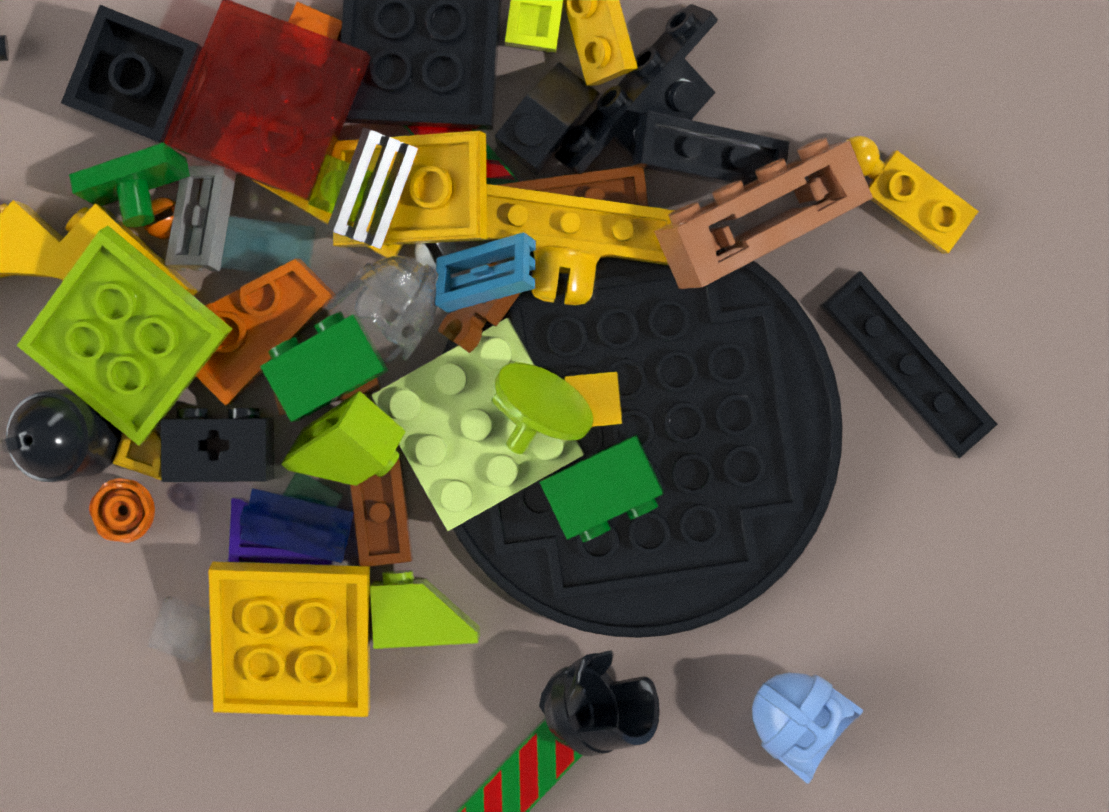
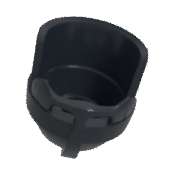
(59, 437)
(594, 712)

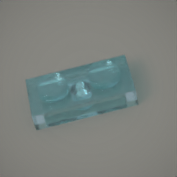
(265, 245)

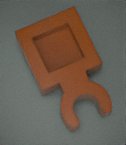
(466, 324)

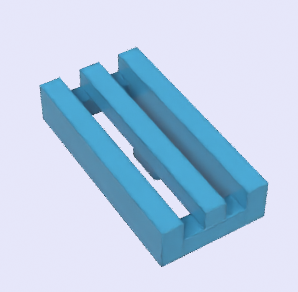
(485, 282)

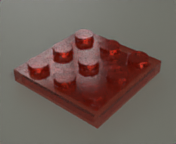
(267, 99)

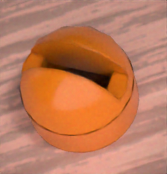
(163, 227)

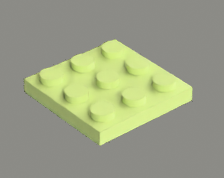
(460, 436)

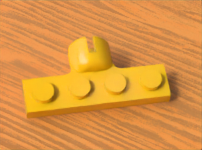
(574, 235)

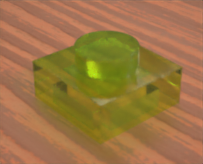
(330, 183)

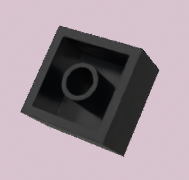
(131, 75)

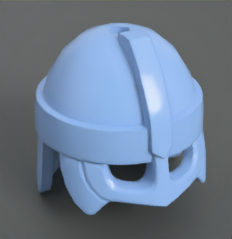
(800, 719)

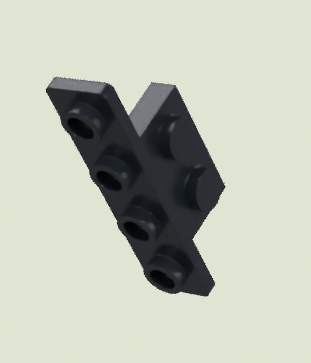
(660, 85)

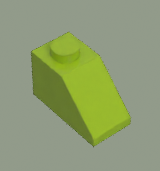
(347, 443)
(416, 614)

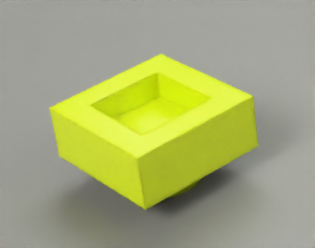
(534, 24)

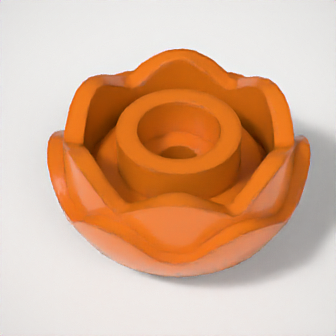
(106, 515)

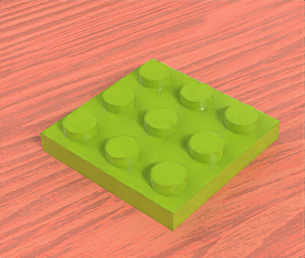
(123, 335)

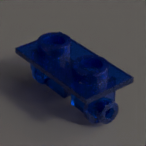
(296, 525)

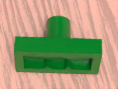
(130, 180)

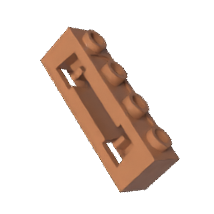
(692, 246)

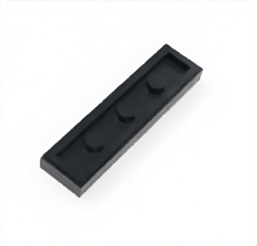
(908, 365)

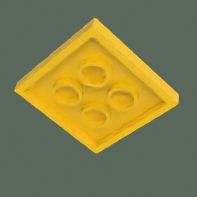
(290, 638)

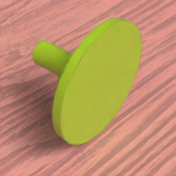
(539, 403)

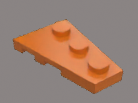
(260, 319)

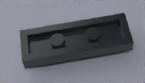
(703, 149)

